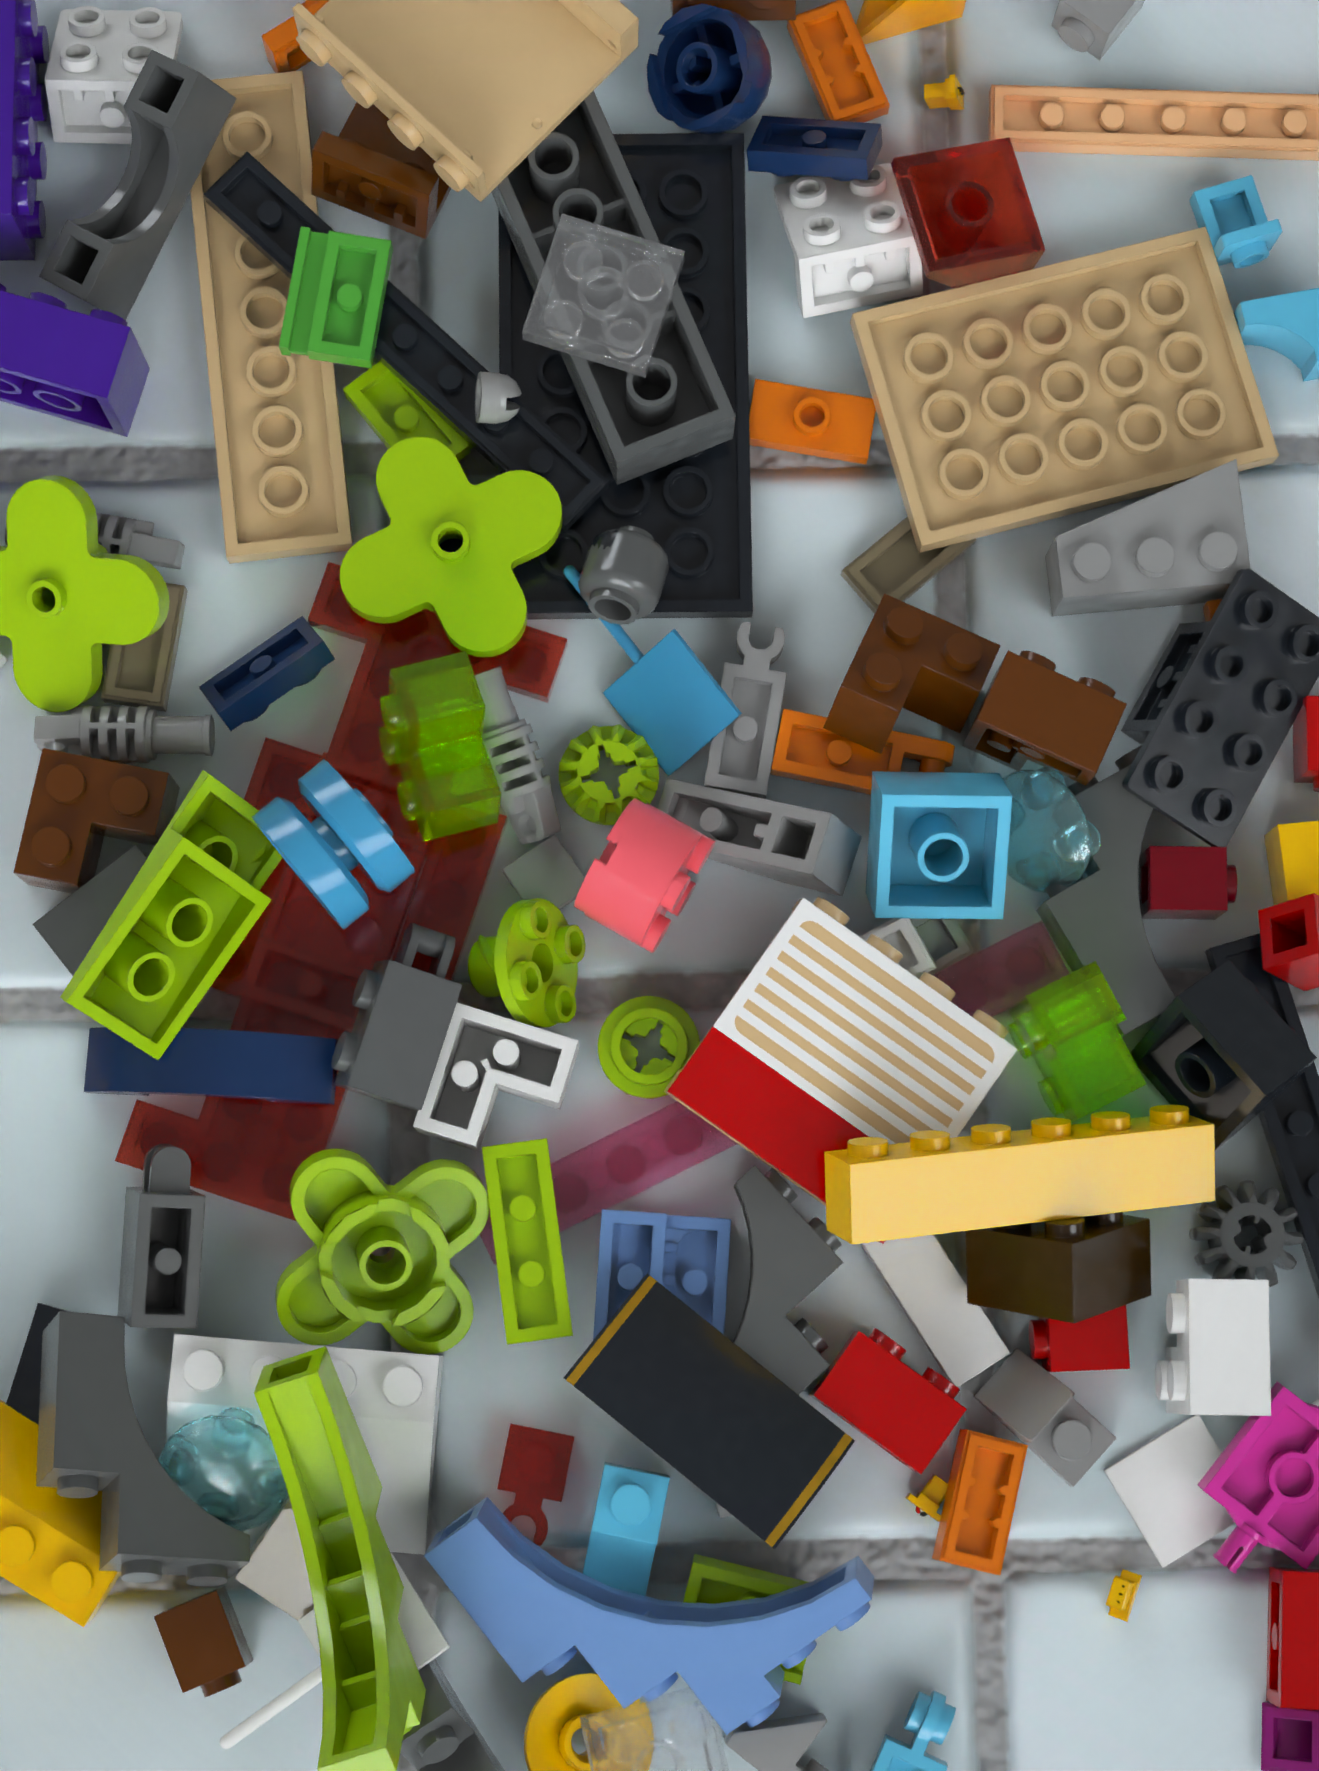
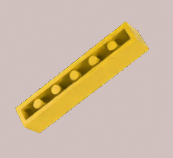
(1018, 1175)

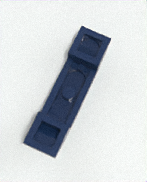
(216, 1065)

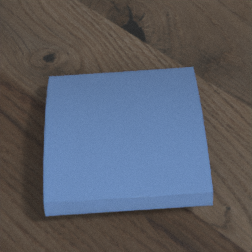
(678, 1251)

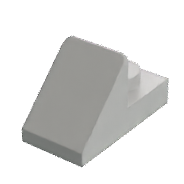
(1045, 1416)
(778, 1742)

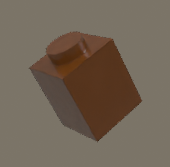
(205, 1642)

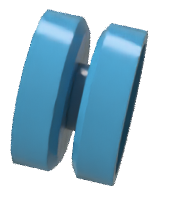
(337, 841)

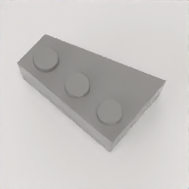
(1155, 551)

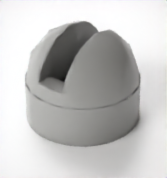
(492, 396)

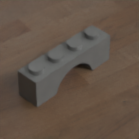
(173, 128)

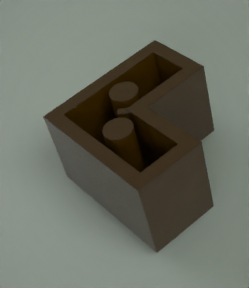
(1060, 1266)

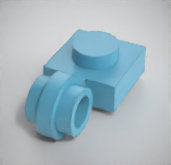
(929, 1721)

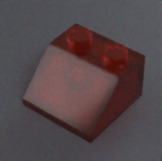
(969, 212)

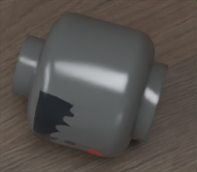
(623, 575)

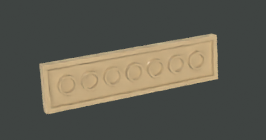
(269, 410)

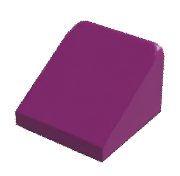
(1289, 1739)

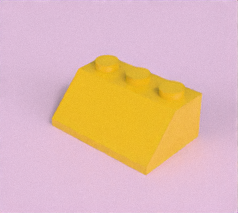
(45, 1538)

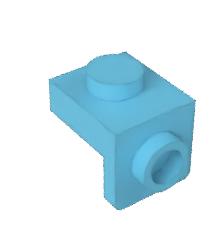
(1235, 222)

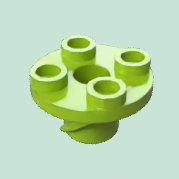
(530, 963)

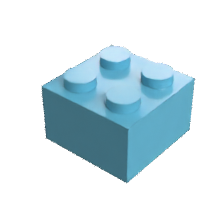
(938, 845)

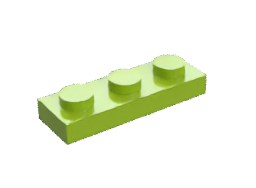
(527, 1241)

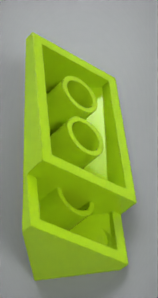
(177, 920)

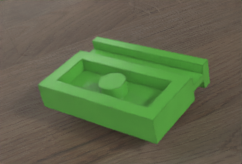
(336, 297)

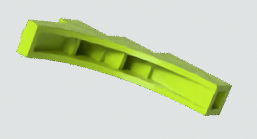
(356, 1591)

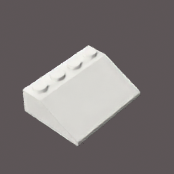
(388, 1392)

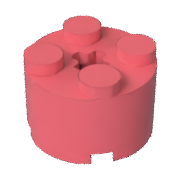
(643, 874)

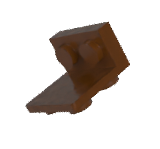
(377, 174)

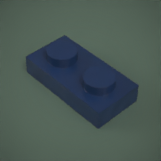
(814, 148)
(267, 673)

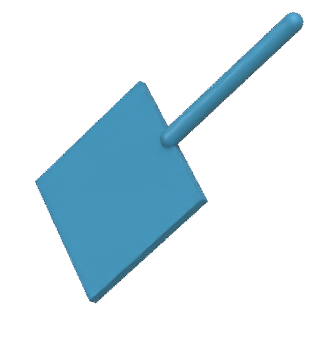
(667, 696)

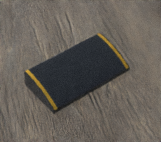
(710, 1410)

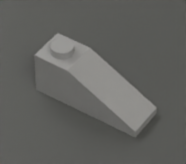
(767, 836)

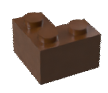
(912, 665)
(1045, 718)
(78, 804)

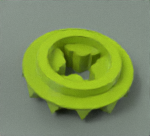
(581, 760)
(637, 1019)

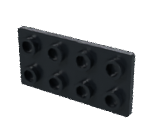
(1222, 707)

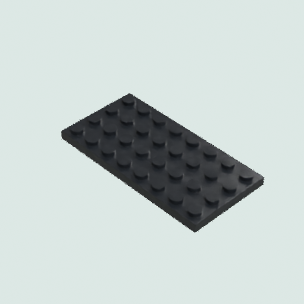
(699, 503)

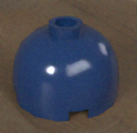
(709, 70)

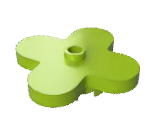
(468, 589)
(68, 594)
(409, 1288)

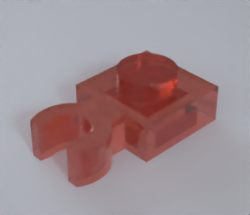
(534, 1469)

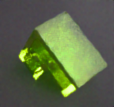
(437, 741)
(1076, 1043)

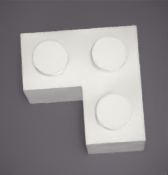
(488, 1056)
(1220, 1349)

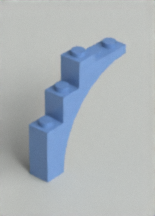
(635, 1643)

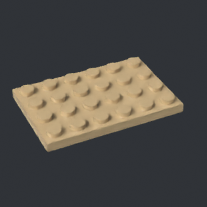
(1062, 388)

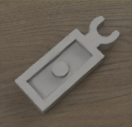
(744, 750)

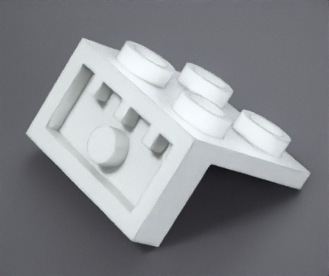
(96, 66)
(849, 241)

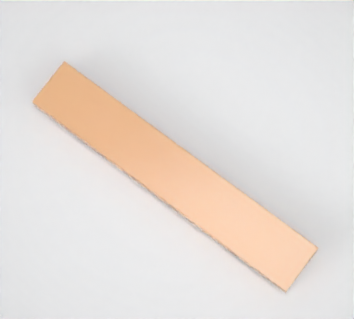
(1155, 122)

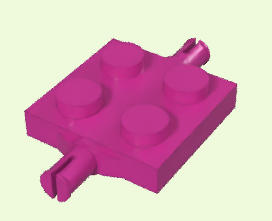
(1271, 1482)

